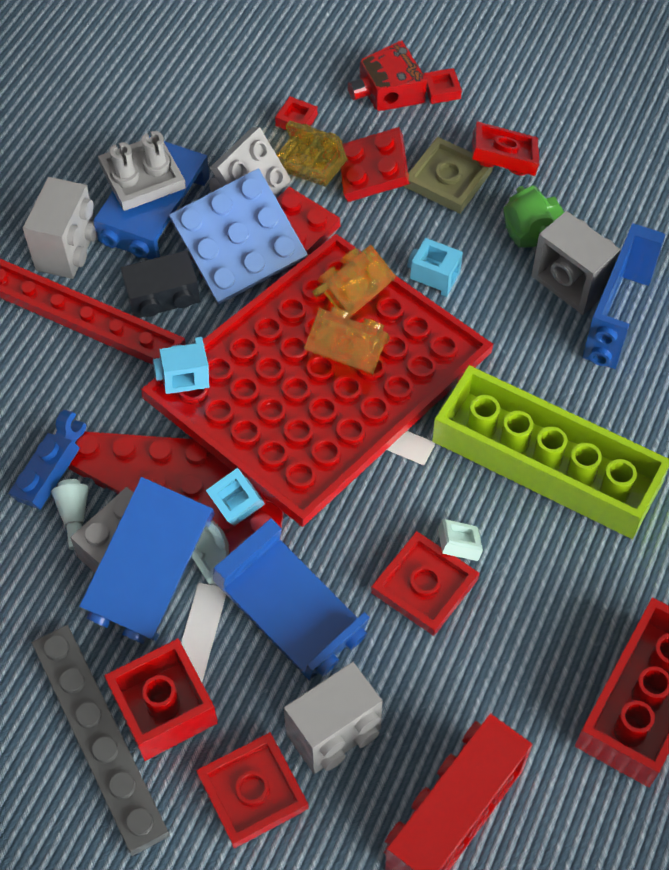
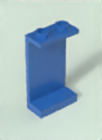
(141, 226)
(636, 263)
(145, 560)
(289, 602)

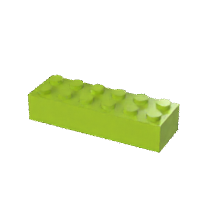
(550, 451)

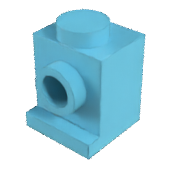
(435, 265)
(183, 367)
(235, 497)

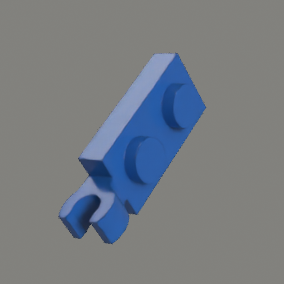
(49, 462)

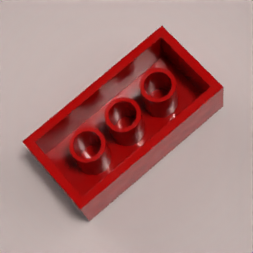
(632, 713)
(461, 799)

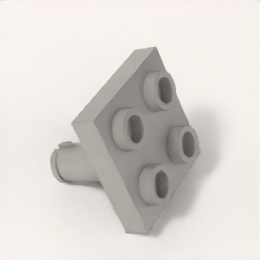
(247, 155)
(141, 171)

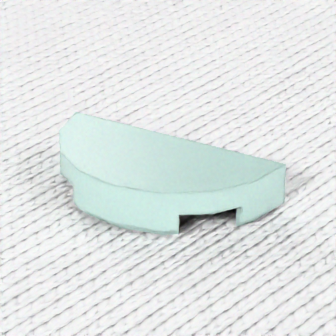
(210, 550)

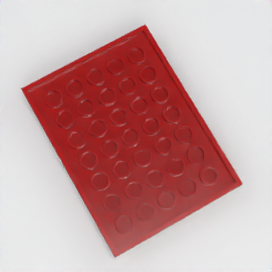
(303, 420)

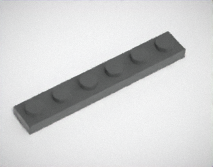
(101, 741)

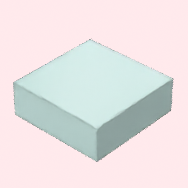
(460, 539)

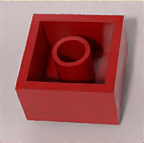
(161, 699)

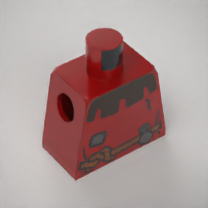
(390, 79)

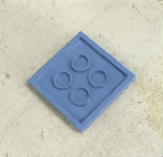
(238, 236)

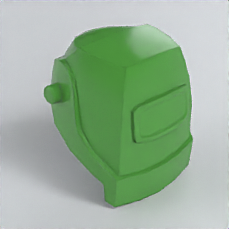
(529, 215)

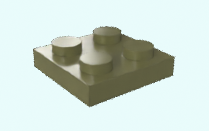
(447, 175)

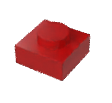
(443, 86)
(296, 111)

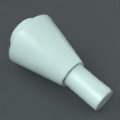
(71, 503)

